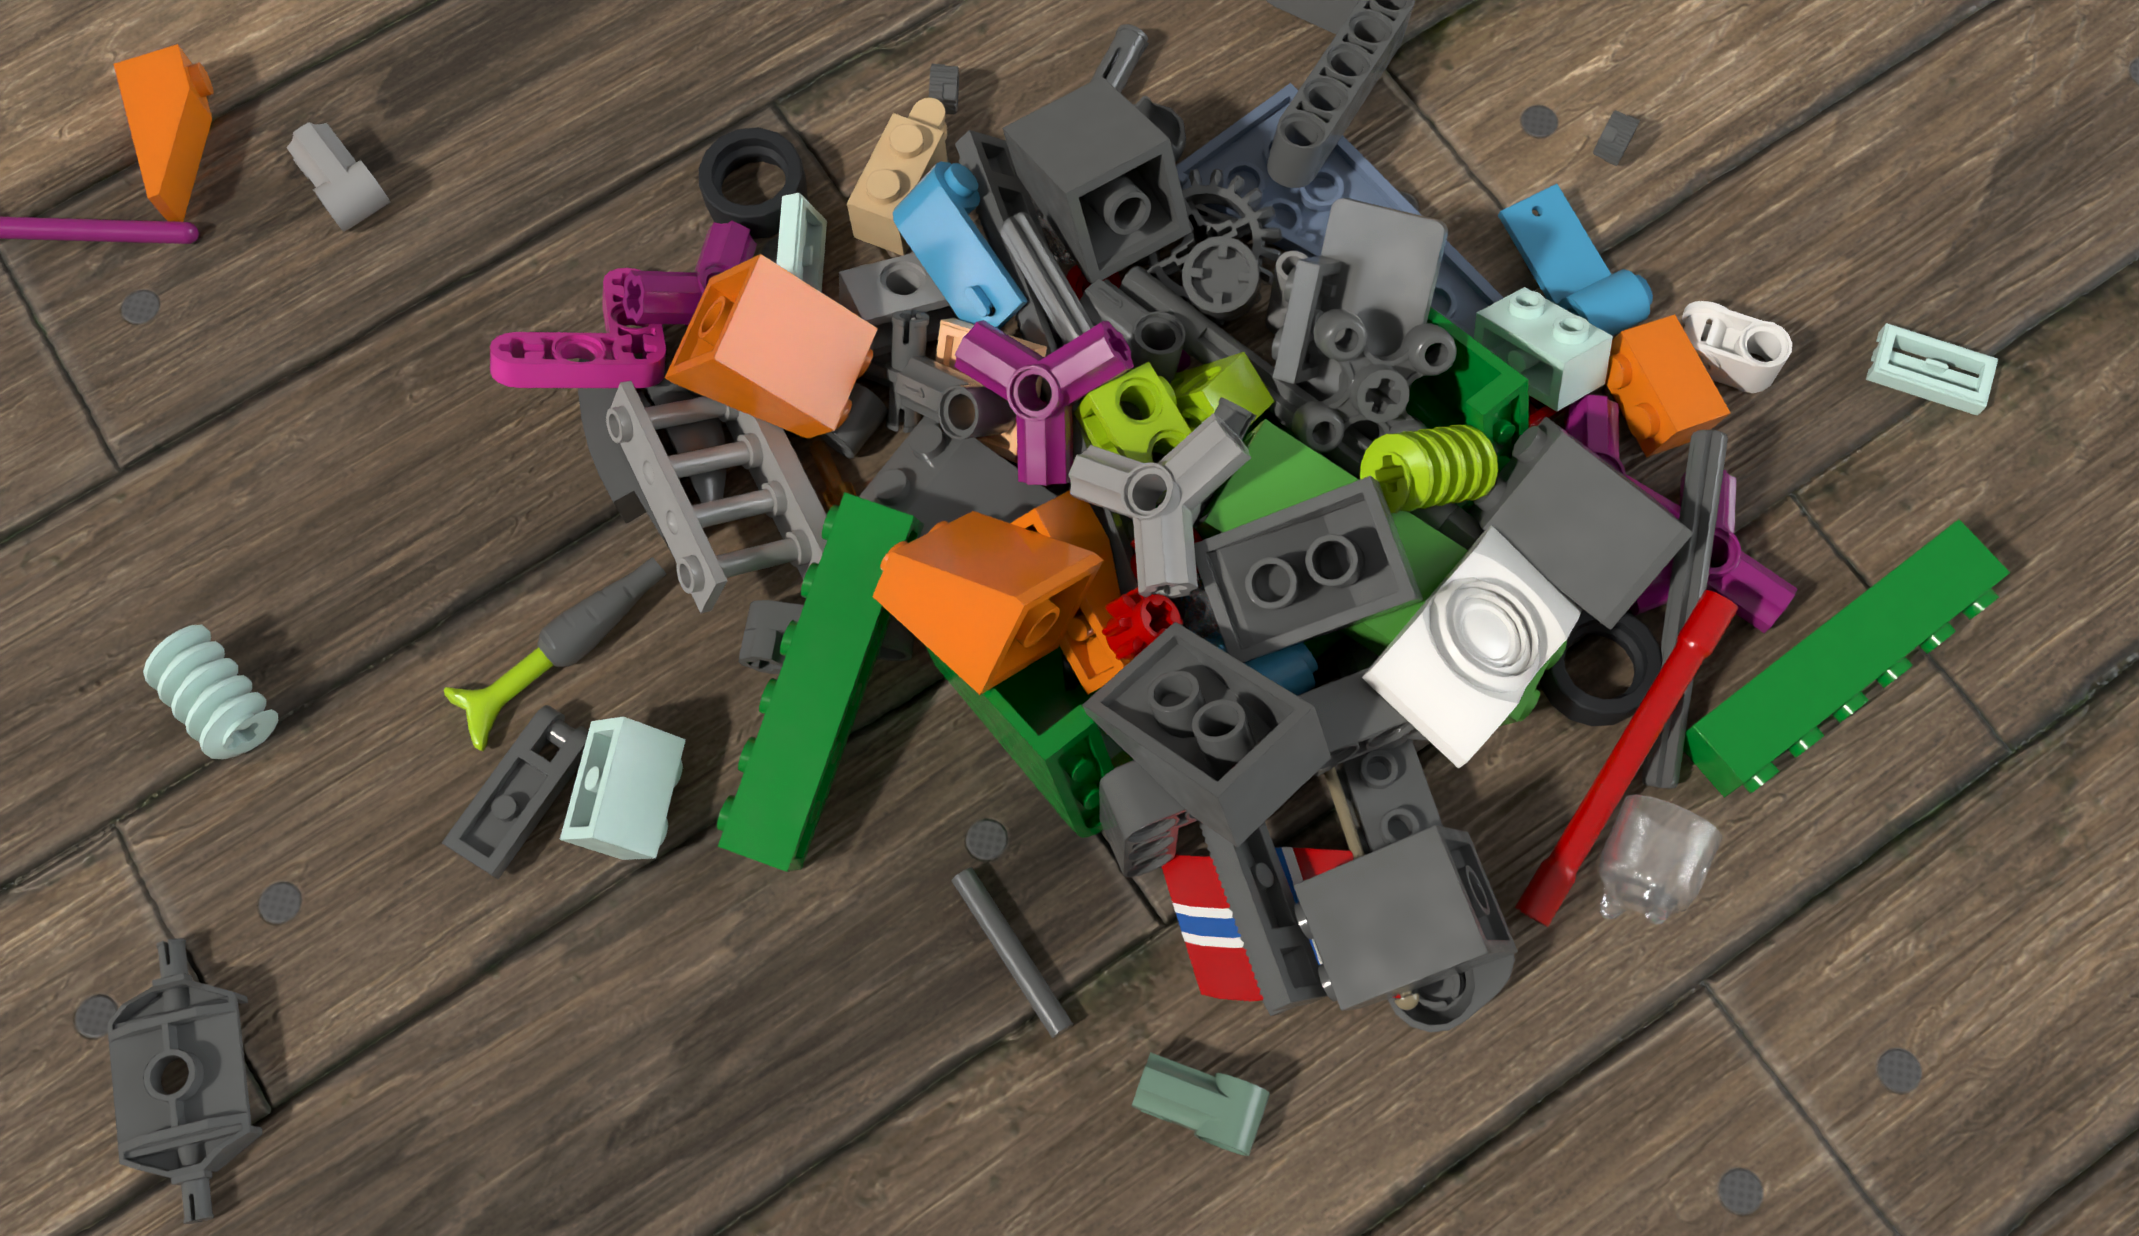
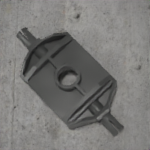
(210, 1116)

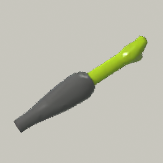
(559, 645)

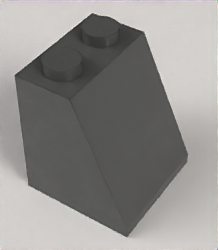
(1100, 177)
(1580, 522)
(1402, 918)

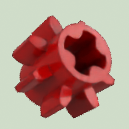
(1138, 622)

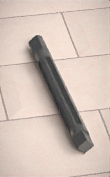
(1210, 343)

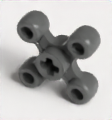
(1365, 371)

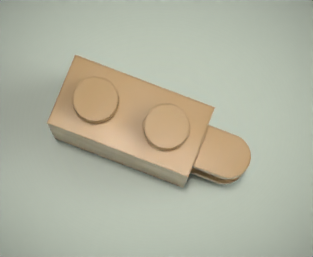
(896, 166)

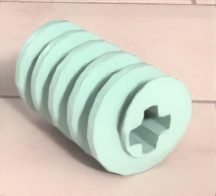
(209, 693)

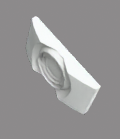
(1474, 647)

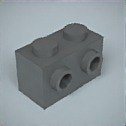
(1387, 796)

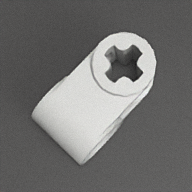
(1730, 341)

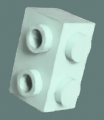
(1547, 345)
(623, 789)

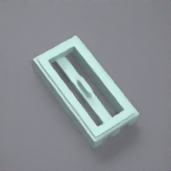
(802, 240)
(1932, 377)

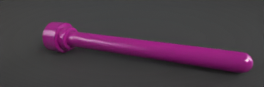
(98, 230)

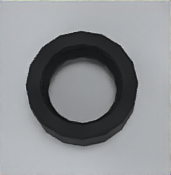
(736, 150)
(1594, 711)

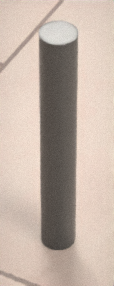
(1012, 952)

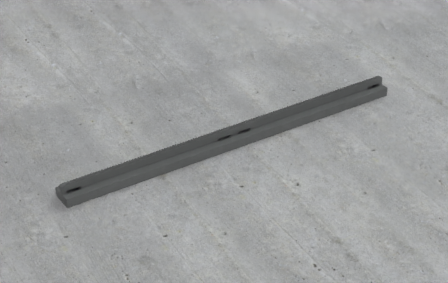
(1248, 873)

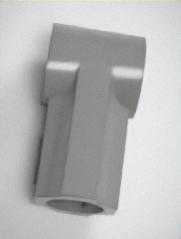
(340, 182)

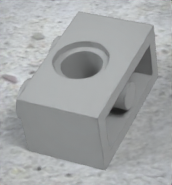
(892, 286)

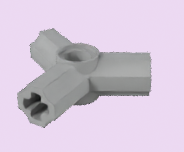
(1132, 488)

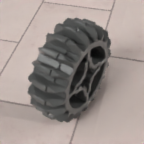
(1249, 223)

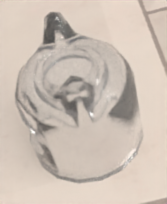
(1655, 859)

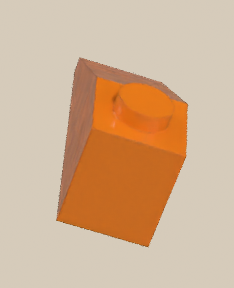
(167, 123)
(1083, 643)

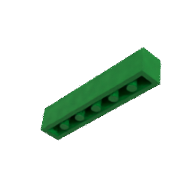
(1843, 657)
(817, 689)

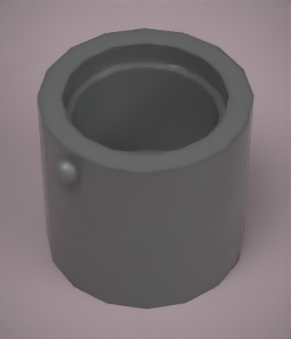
(1221, 278)

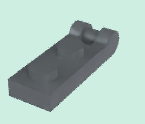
(518, 793)

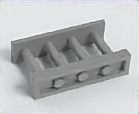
(758, 446)

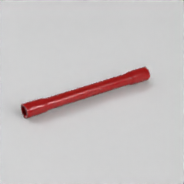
(1693, 645)

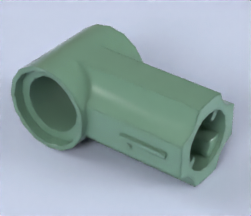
(1216, 1107)

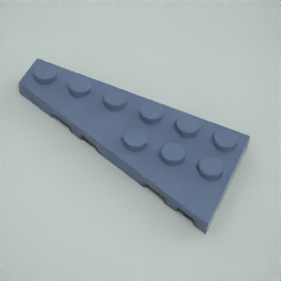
(1306, 210)

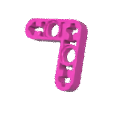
(542, 357)

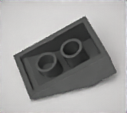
(949, 478)
(1306, 571)
(1211, 731)

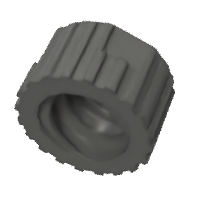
(945, 86)
(1616, 137)

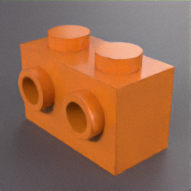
(1662, 385)

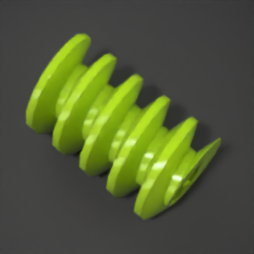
(1431, 466)

